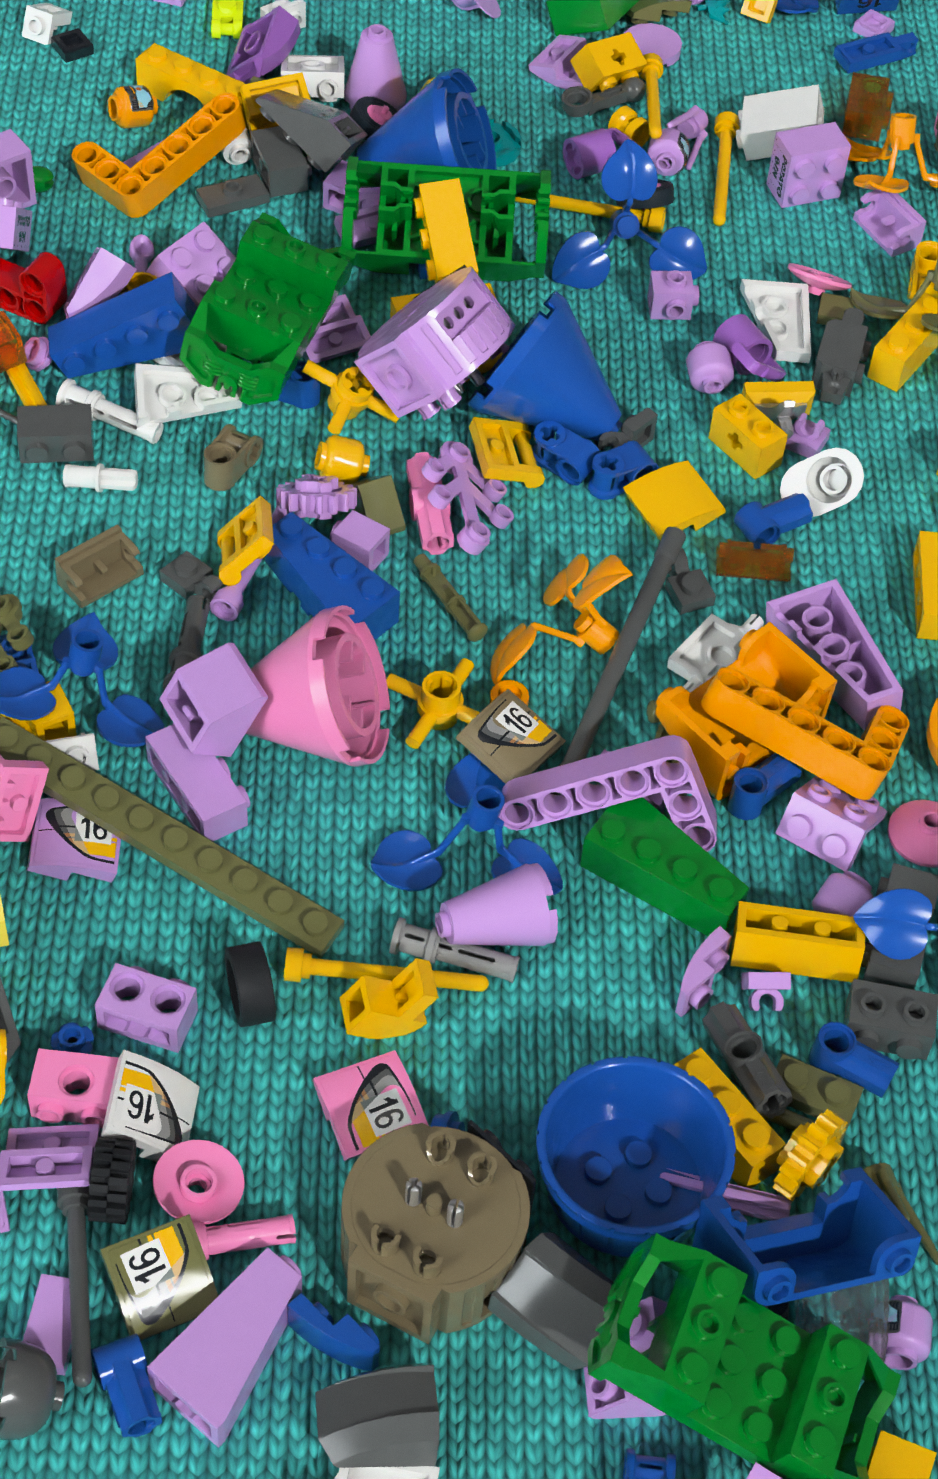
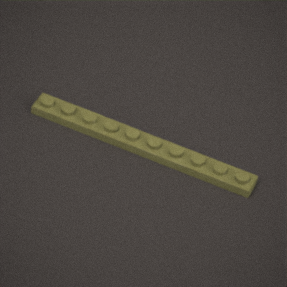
(175, 844)

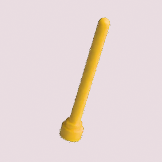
(651, 74)
(725, 128)
(649, 218)
(302, 965)

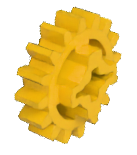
(809, 1155)

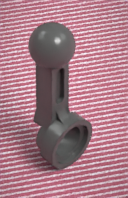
(631, 90)

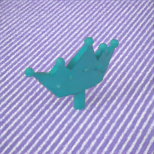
(715, 9)

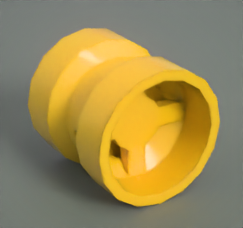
(630, 124)

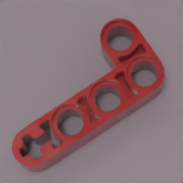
(34, 290)

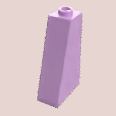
(224, 1350)

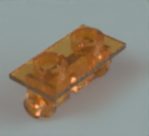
(743, 561)

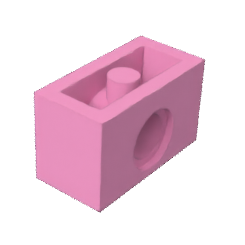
(61, 1072)

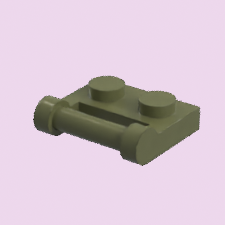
(814, 1093)

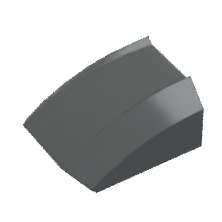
(553, 1299)
(381, 1418)

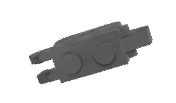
(840, 356)

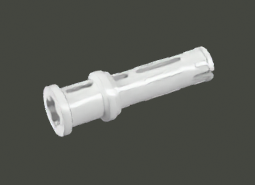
(107, 411)

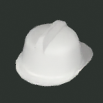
(825, 479)

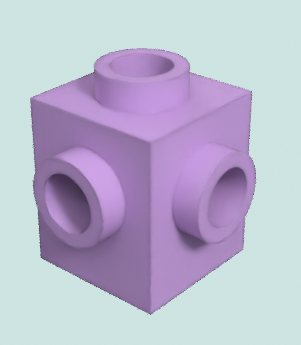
(672, 295)

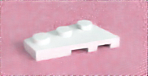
(782, 316)
(175, 394)

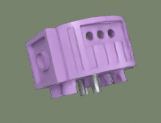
(436, 345)

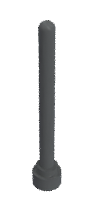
(74, 1206)

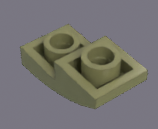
(653, 9)

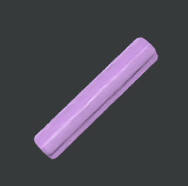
(746, 1200)

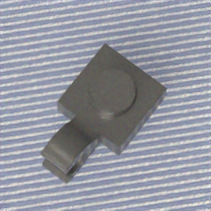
(635, 427)
(190, 576)
(688, 588)

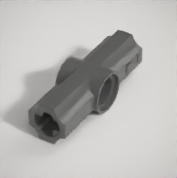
(747, 1060)

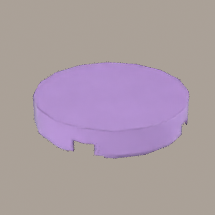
(657, 40)

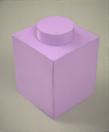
(362, 539)

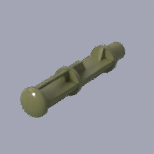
(453, 602)

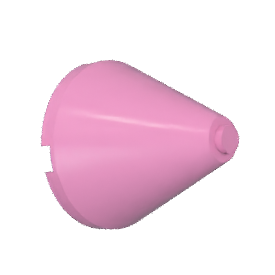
(325, 691)

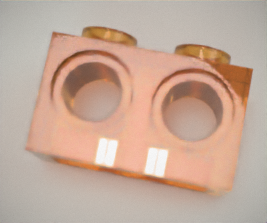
(867, 107)

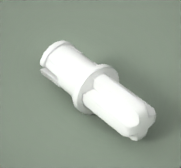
(99, 477)

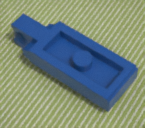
(875, 51)

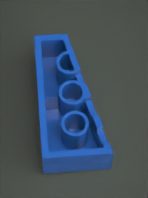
(124, 330)
(329, 576)

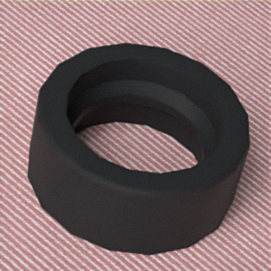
(250, 984)

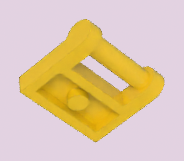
(496, 451)
(245, 540)

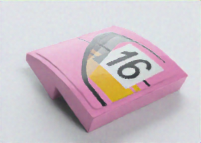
(368, 1102)

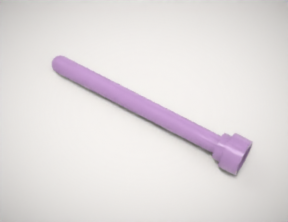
(229, 600)

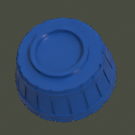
(611, 1139)

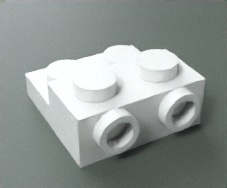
(321, 73)

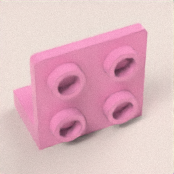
(20, 797)

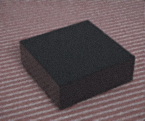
(72, 45)

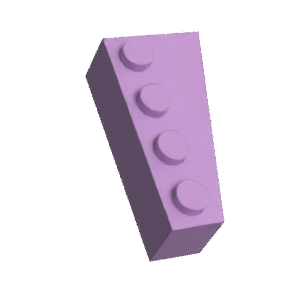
(834, 636)

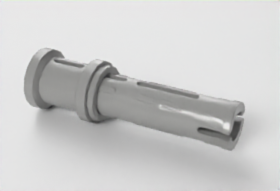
(432, 947)

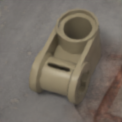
(230, 457)

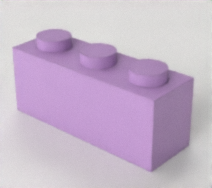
(198, 785)

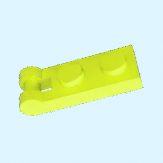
(227, 18)

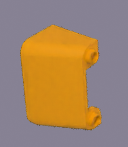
(721, 750)

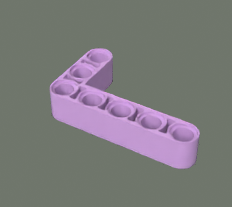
(617, 787)

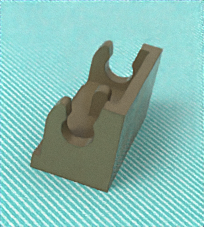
(98, 566)

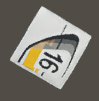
(149, 1105)

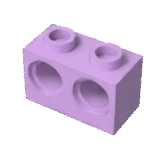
(142, 1015)

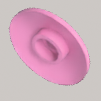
(818, 280)
(911, 834)
(202, 1165)

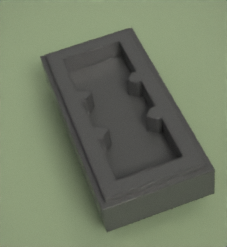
(232, 195)

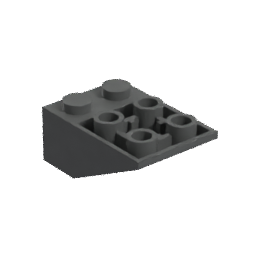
(318, 129)

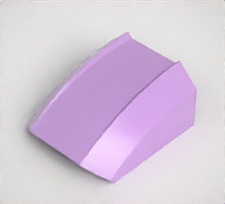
(100, 281)

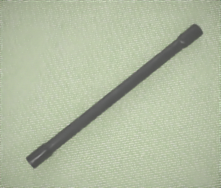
(664, 558)

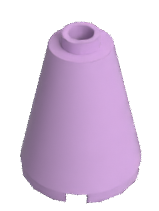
(376, 69)
(502, 911)

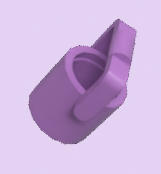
(589, 152)
(748, 348)

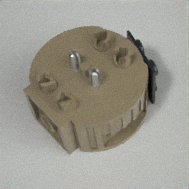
(433, 1226)

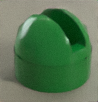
(42, 179)

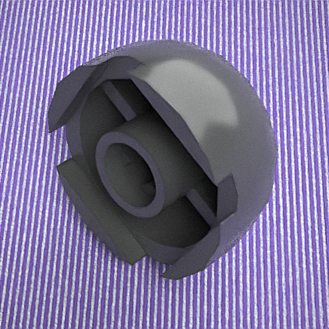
(26, 1389)

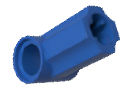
(767, 522)
(759, 785)
(852, 1060)
(124, 1374)

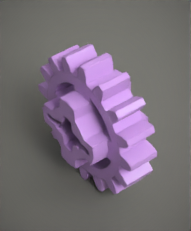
(316, 496)

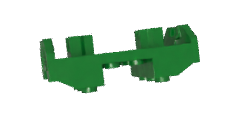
(489, 208)
(264, 311)
(743, 1368)

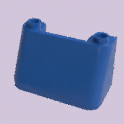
(840, 1245)

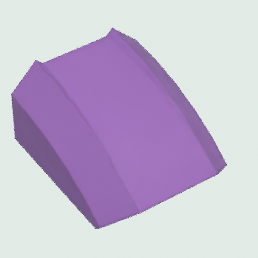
(264, 45)

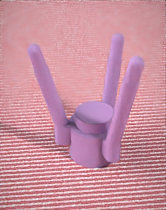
(693, 126)

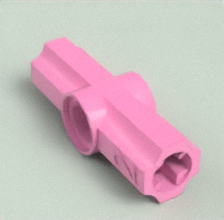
(432, 523)

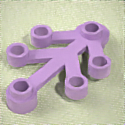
(457, 460)

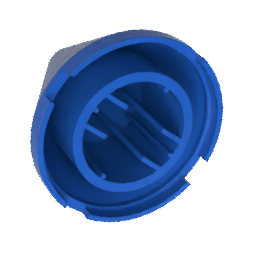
(436, 128)
(550, 378)

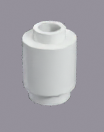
(238, 150)

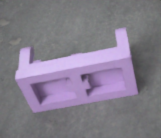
(890, 222)

